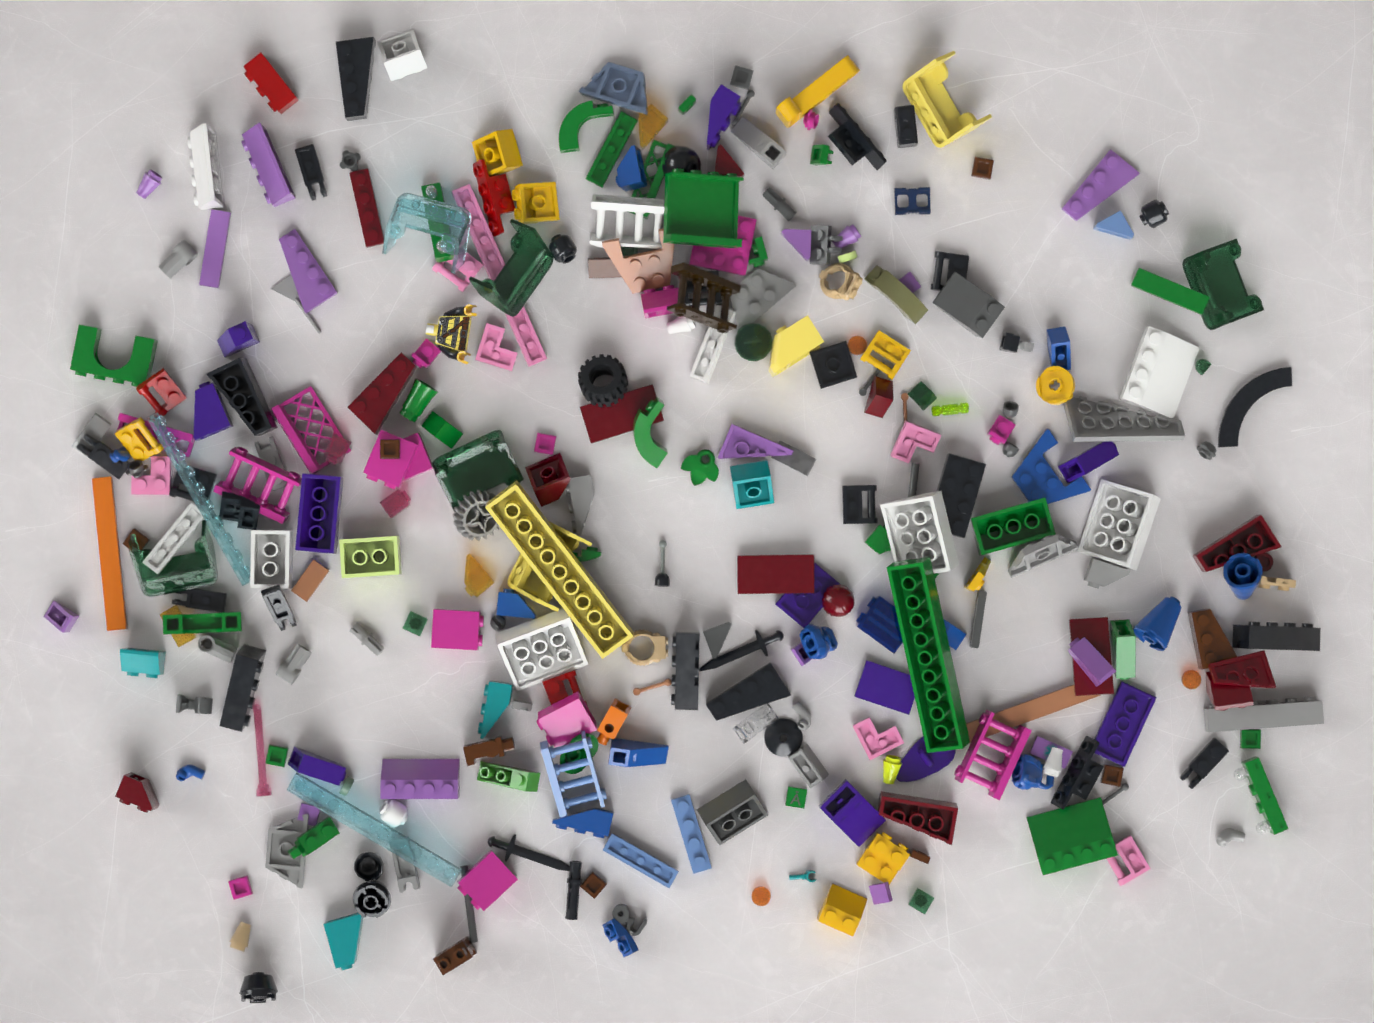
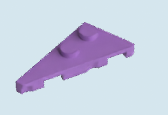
(744, 443)

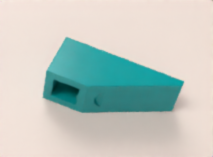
(497, 701)

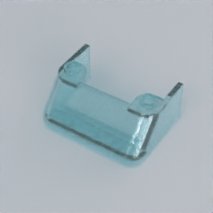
(433, 218)

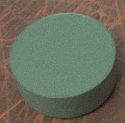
(346, 786)

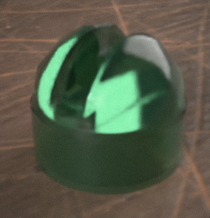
(1202, 365)

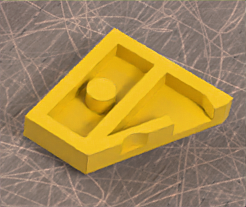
(976, 580)

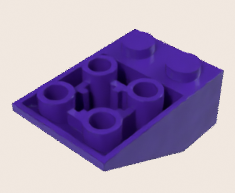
(722, 106)
(852, 813)

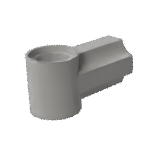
(182, 255)
(219, 648)
(292, 666)

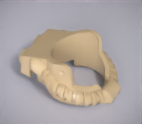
(849, 287)
(659, 648)

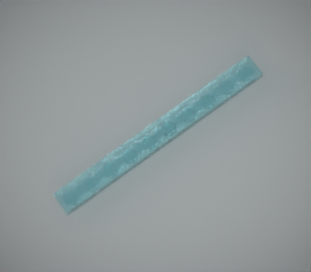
(197, 493)
(374, 829)

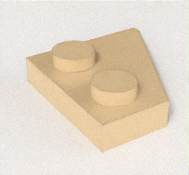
(1283, 584)

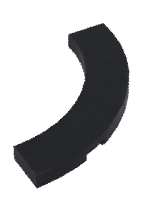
(1245, 398)

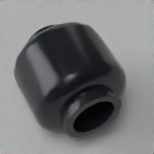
(1154, 213)
(562, 248)

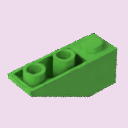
(509, 776)

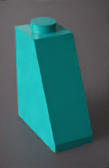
(344, 939)

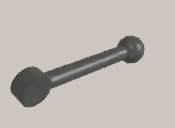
(750, 93)
(862, 392)
(1125, 786)

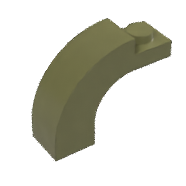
(897, 293)

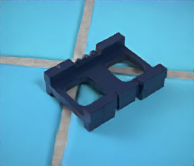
(912, 207)

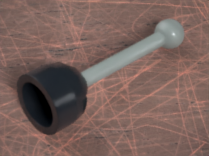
(662, 579)

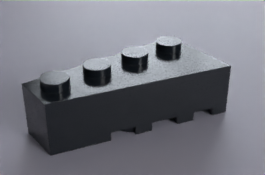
(355, 71)
(244, 395)
(1276, 637)
(687, 670)
(242, 687)
(753, 691)

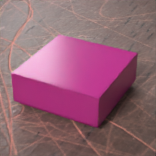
(545, 443)
(240, 887)

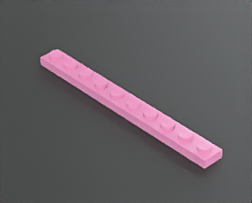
(493, 265)

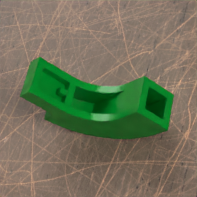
(575, 119)
(646, 445)

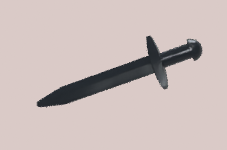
(744, 650)
(520, 851)

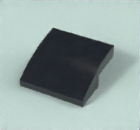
(239, 509)

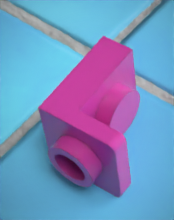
(425, 354)
(1000, 430)

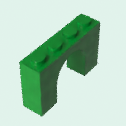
(86, 358)

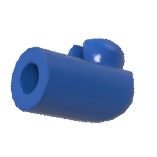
(120, 454)
(188, 771)

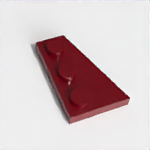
(1245, 670)

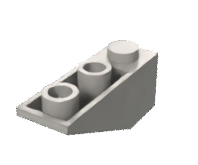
(759, 143)
(581, 496)

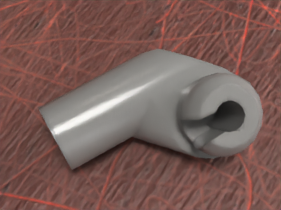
(804, 716)
(1228, 835)

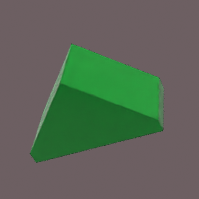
(442, 430)

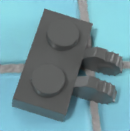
(821, 244)

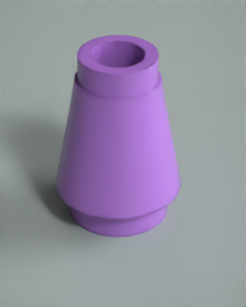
(149, 183)
(850, 235)

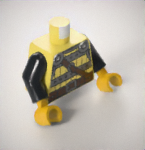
(453, 332)

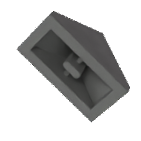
(715, 638)

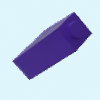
(237, 339)
(209, 412)
(1088, 460)
(316, 766)

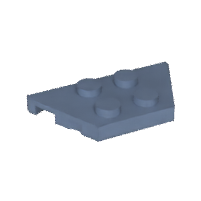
(619, 87)

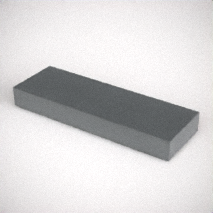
(978, 619)

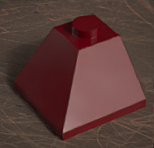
(548, 479)

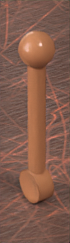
(904, 397)
(637, 691)

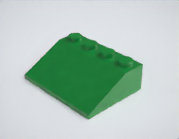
(1072, 836)

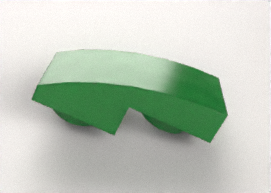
(588, 554)

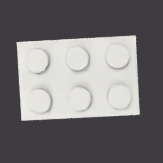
(271, 558)

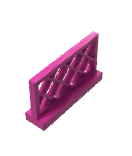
(294, 435)

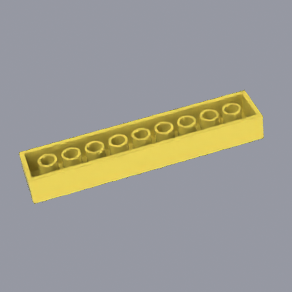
(559, 569)

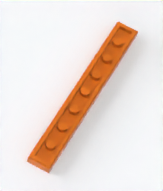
(109, 553)

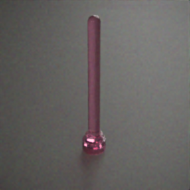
(263, 787)

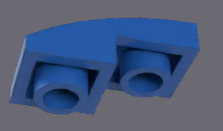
(617, 932)

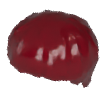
(838, 600)

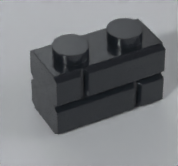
(905, 126)

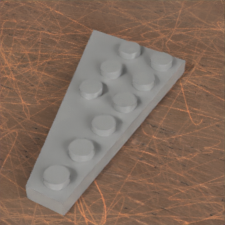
(1112, 422)

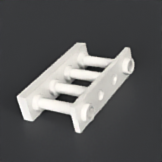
(620, 205)

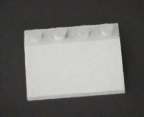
(206, 168)
(1159, 372)
(1119, 524)
(920, 529)
(541, 649)

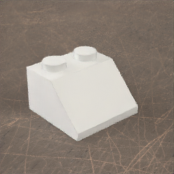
(402, 55)

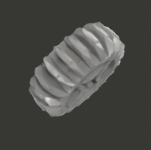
(468, 512)

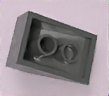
(968, 305)

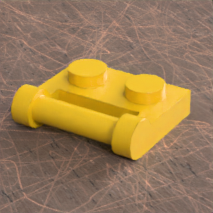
(888, 349)
(135, 443)

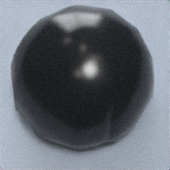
(368, 866)

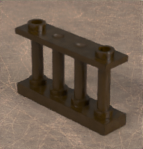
(713, 284)

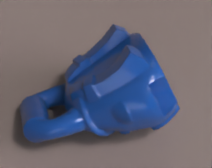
(818, 641)
(1029, 774)

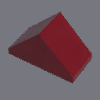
(726, 164)
(879, 397)

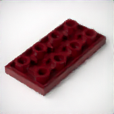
(618, 418)
(776, 574)
(1097, 633)

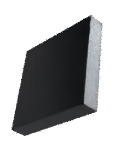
(833, 364)

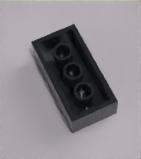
(959, 489)

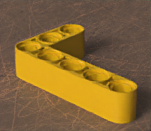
(794, 109)

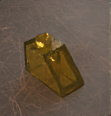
(650, 125)
(476, 578)

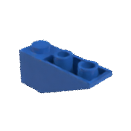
(636, 753)
(591, 820)

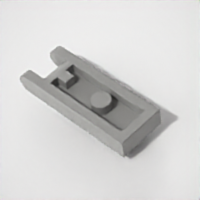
(272, 456)

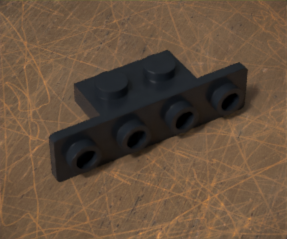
(852, 140)
(1080, 775)

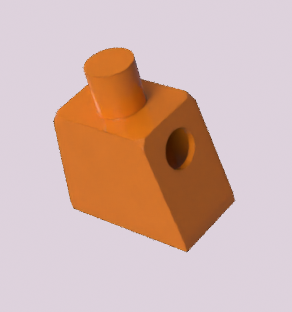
(615, 716)

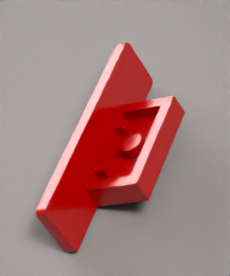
(495, 196)

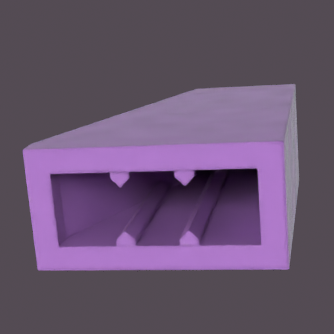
(1090, 661)

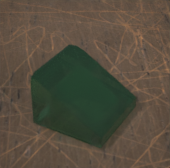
(922, 395)

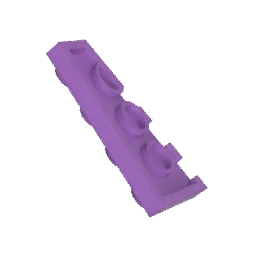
(1103, 181)
(307, 275)

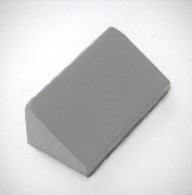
(808, 766)

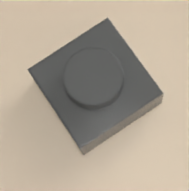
(741, 77)

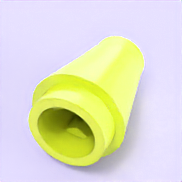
(891, 768)

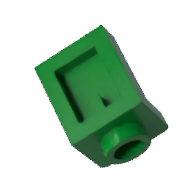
(758, 249)

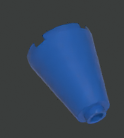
(1242, 574)
(1159, 624)

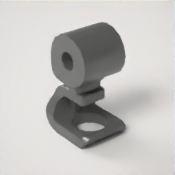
(200, 705)
(621, 914)

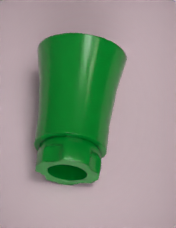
(417, 400)

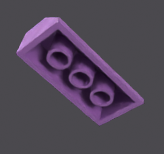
(268, 165)
(420, 779)

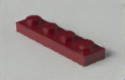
(367, 208)

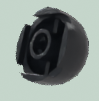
(681, 158)

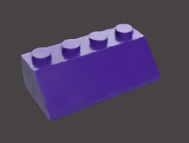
(319, 513)

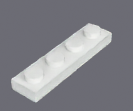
(710, 350)
(173, 539)

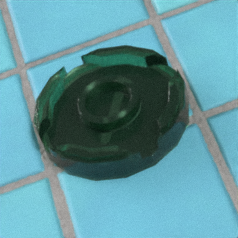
(753, 342)

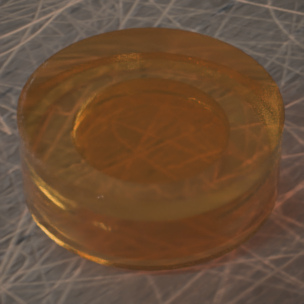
(857, 345)
(1191, 679)
(761, 896)

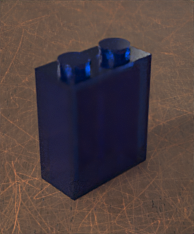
(881, 623)

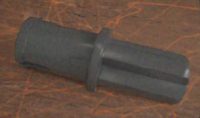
(779, 204)

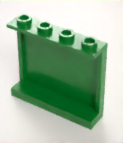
(701, 209)

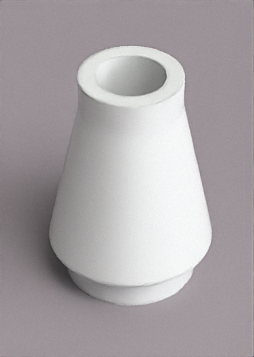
(680, 324)
(1053, 764)

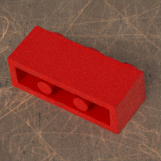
(270, 84)

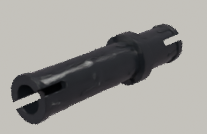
(573, 890)

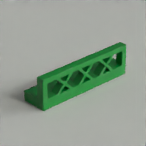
(658, 177)

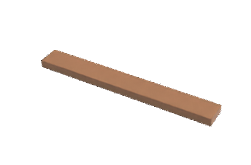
(1032, 710)

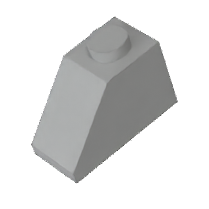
(1103, 573)

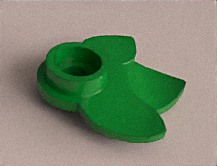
(699, 469)

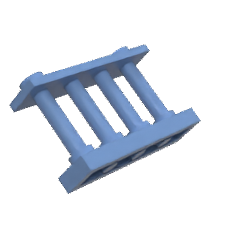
(559, 786)

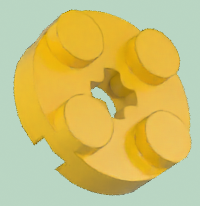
(1049, 394)

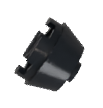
(371, 899)
(258, 988)

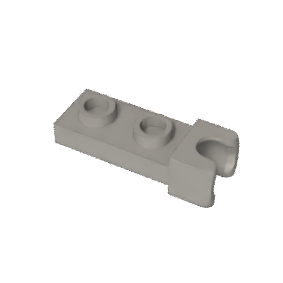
(405, 873)

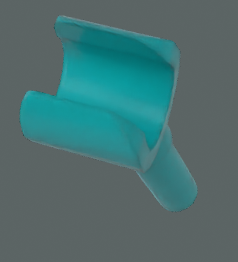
(803, 876)

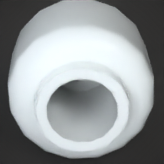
(393, 813)

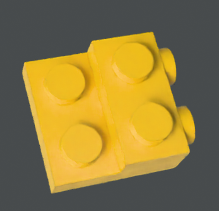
(536, 202)
(883, 857)

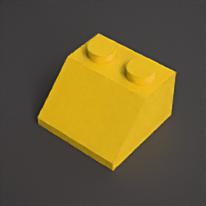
(499, 152)
(842, 910)

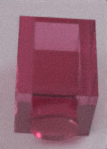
(336, 450)
(396, 503)

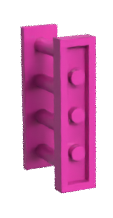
(275, 512)
(1005, 769)

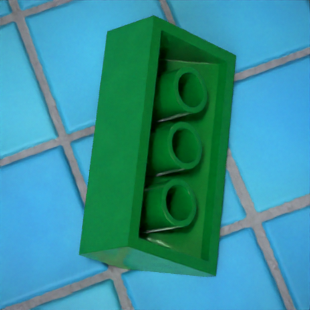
(1012, 526)

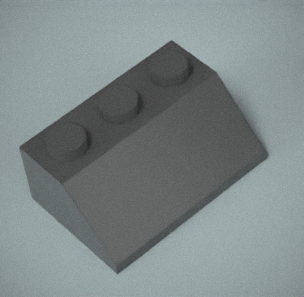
(732, 812)

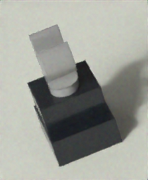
(1011, 343)

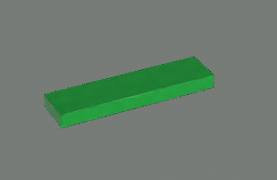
(611, 149)
(1170, 291)

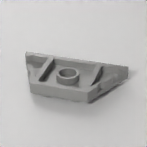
(758, 295)
(1041, 553)
(280, 840)

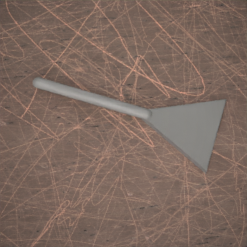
(288, 289)

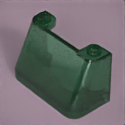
(1217, 276)
(476, 466)

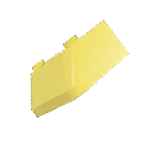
(936, 107)
(793, 345)
(527, 582)

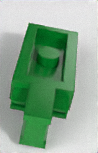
(314, 838)

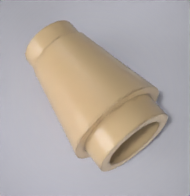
(241, 937)

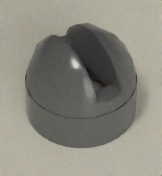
(1010, 409)
(1009, 449)
(501, 619)

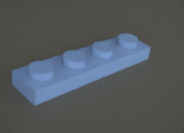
(691, 833)
(640, 860)

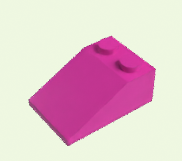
(656, 302)

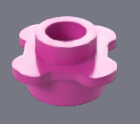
(811, 120)

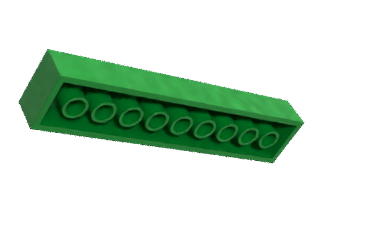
(928, 654)

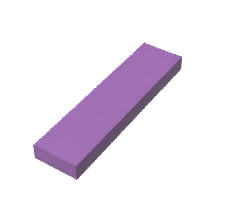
(215, 248)

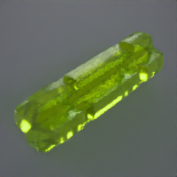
(950, 409)

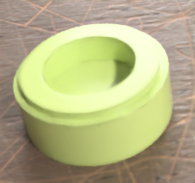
(847, 256)

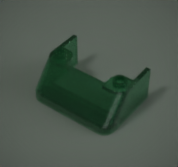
(520, 274)
(181, 572)

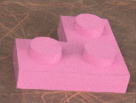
(490, 349)
(912, 436)
(158, 482)
(875, 743)

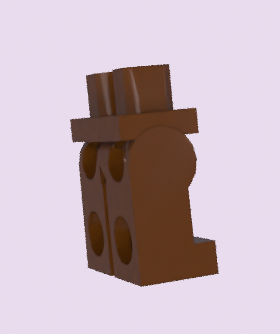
(488, 748)
(455, 955)

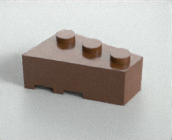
(1208, 639)

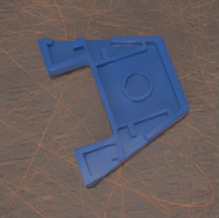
(1038, 479)

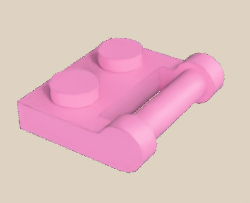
(469, 268)
(1131, 857)

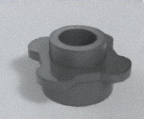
(354, 157)
(1207, 450)
(136, 468)

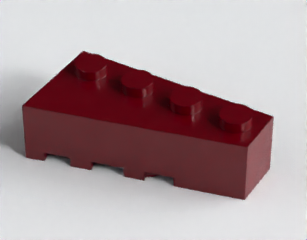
(382, 393)
(1250, 537)
(921, 814)

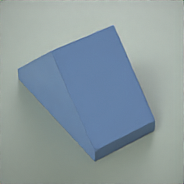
(1115, 225)

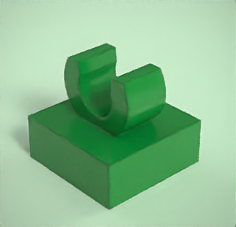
(820, 155)

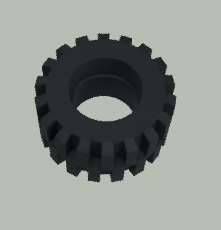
(596, 368)

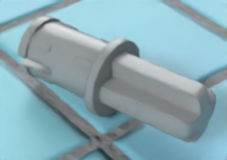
(367, 639)

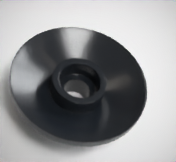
(773, 734)

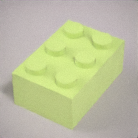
(370, 556)

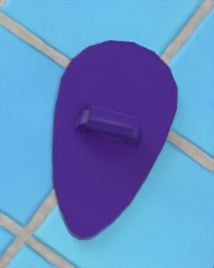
(920, 764)

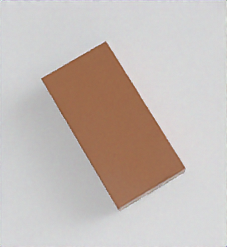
(310, 580)

